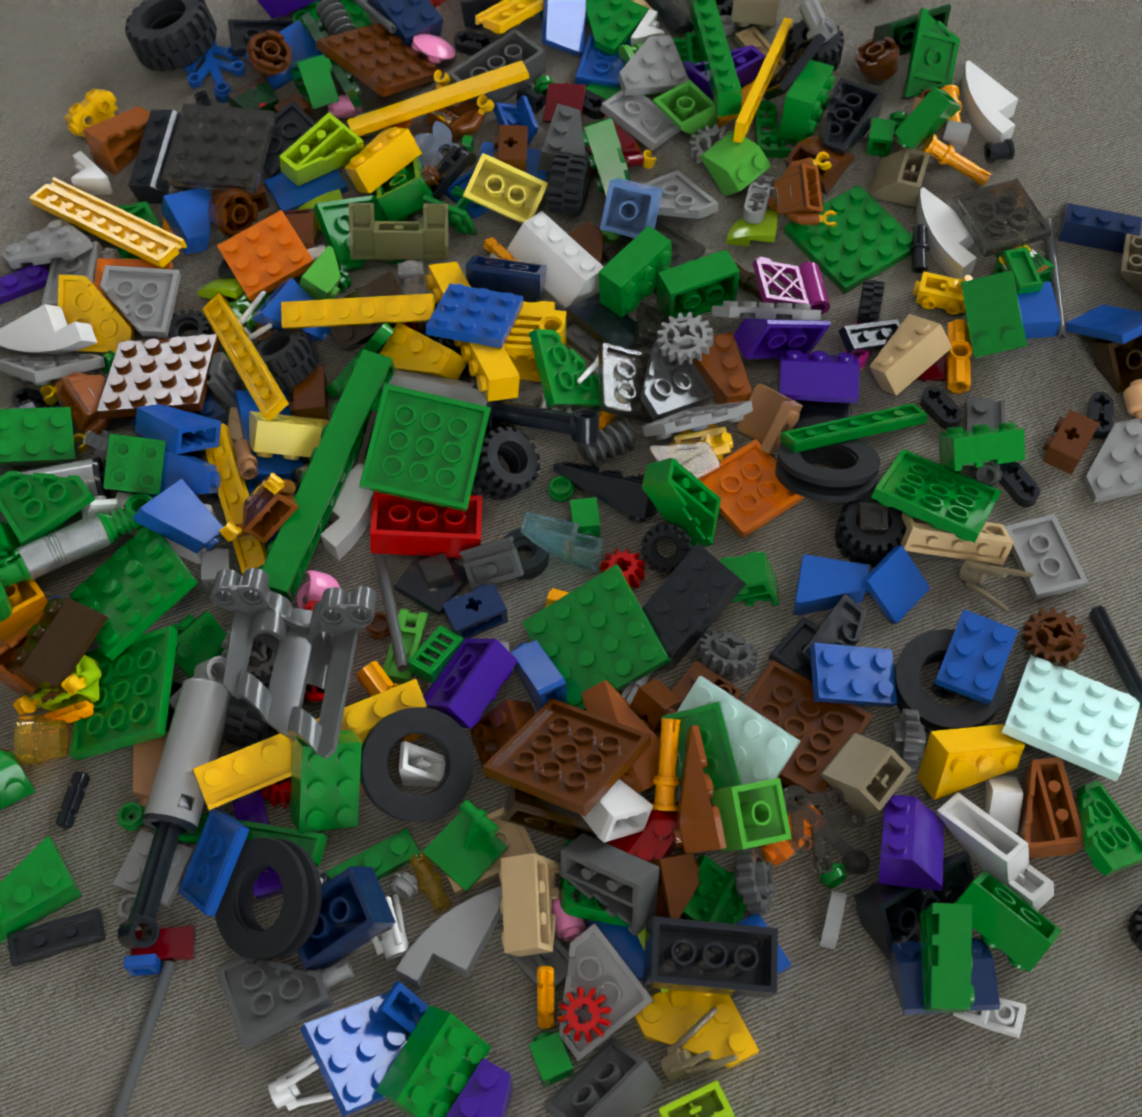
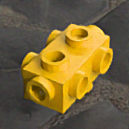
(97, 106)
(940, 292)
(718, 438)

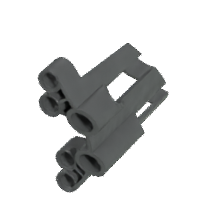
(308, 649)

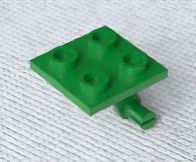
(457, 215)
(134, 464)
(197, 641)
(466, 846)

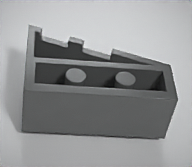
(562, 136)
(614, 878)

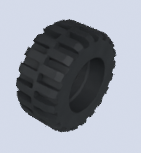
(170, 33)

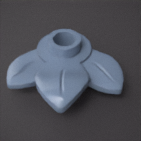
(434, 144)

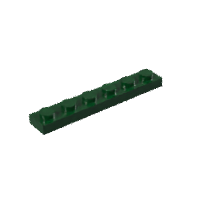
(343, 76)

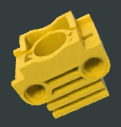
(518, 343)

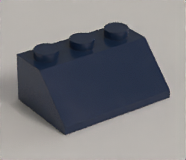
(1097, 227)
(507, 276)
(908, 977)

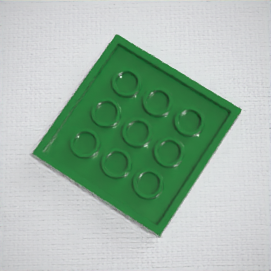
(859, 245)
(425, 447)
(937, 495)
(134, 589)
(598, 636)
(131, 696)

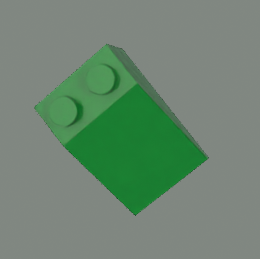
(404, 192)
(993, 314)

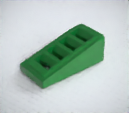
(431, 672)

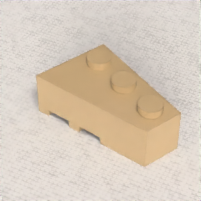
(909, 353)
(527, 904)

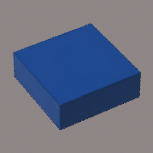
(143, 964)

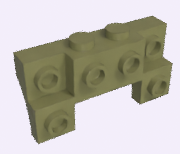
(398, 238)

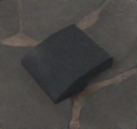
(820, 412)
(415, 587)

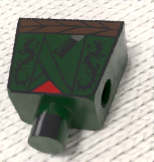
(254, 95)

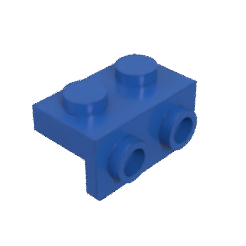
(517, 115)

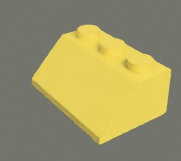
(505, 189)
(285, 435)

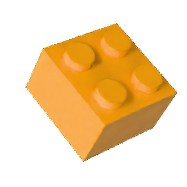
(26, 602)

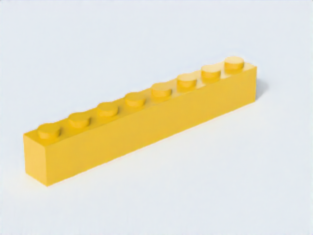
(490, 365)

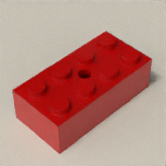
(422, 528)

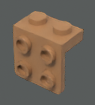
(770, 417)

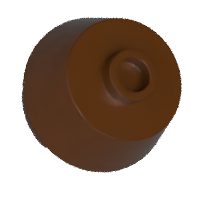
(269, 53)
(878, 59)
(232, 211)

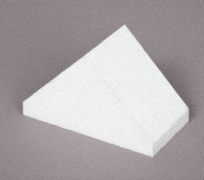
(420, 766)
(1004, 800)

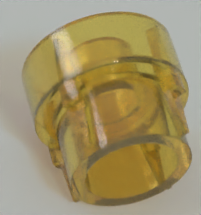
(40, 739)

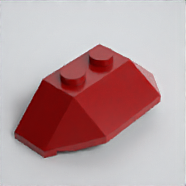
(655, 839)

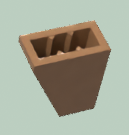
(145, 764)

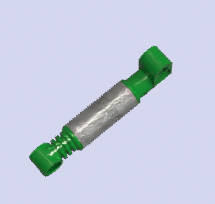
(66, 546)

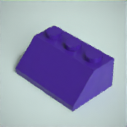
(769, 337)
(819, 376)
(470, 680)
(911, 845)

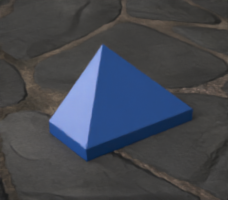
(403, 1007)

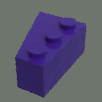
(747, 64)
(485, 1093)

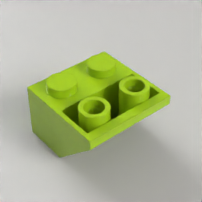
(704, 1102)

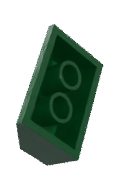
(903, 29)

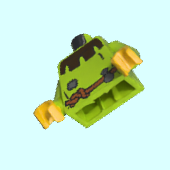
(79, 686)

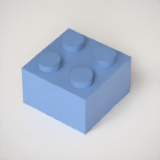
(630, 207)

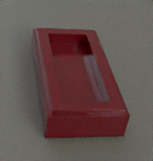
(171, 945)

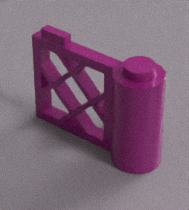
(806, 284)

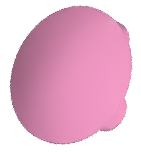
(434, 47)

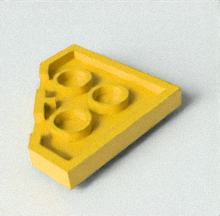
(86, 304)
(678, 1010)

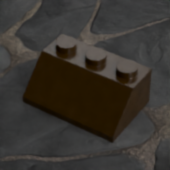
(355, 336)
(1118, 362)
(56, 643)
(543, 816)

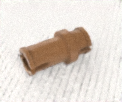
(245, 462)

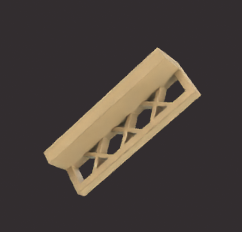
(928, 540)

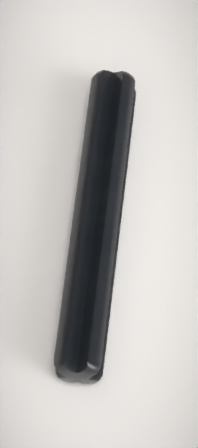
(1117, 652)

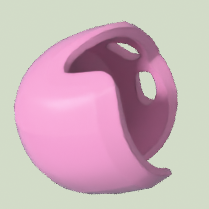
(315, 587)

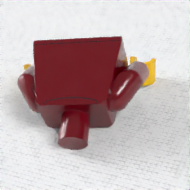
(630, 151)

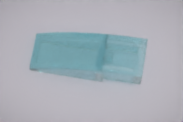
(563, 540)

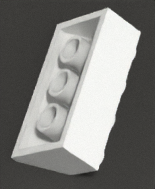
(570, 269)

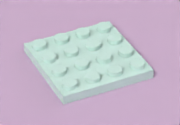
(1072, 717)
(757, 743)

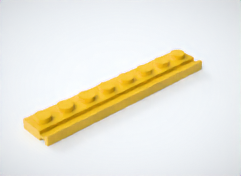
(508, 14)
(108, 222)
(272, 758)

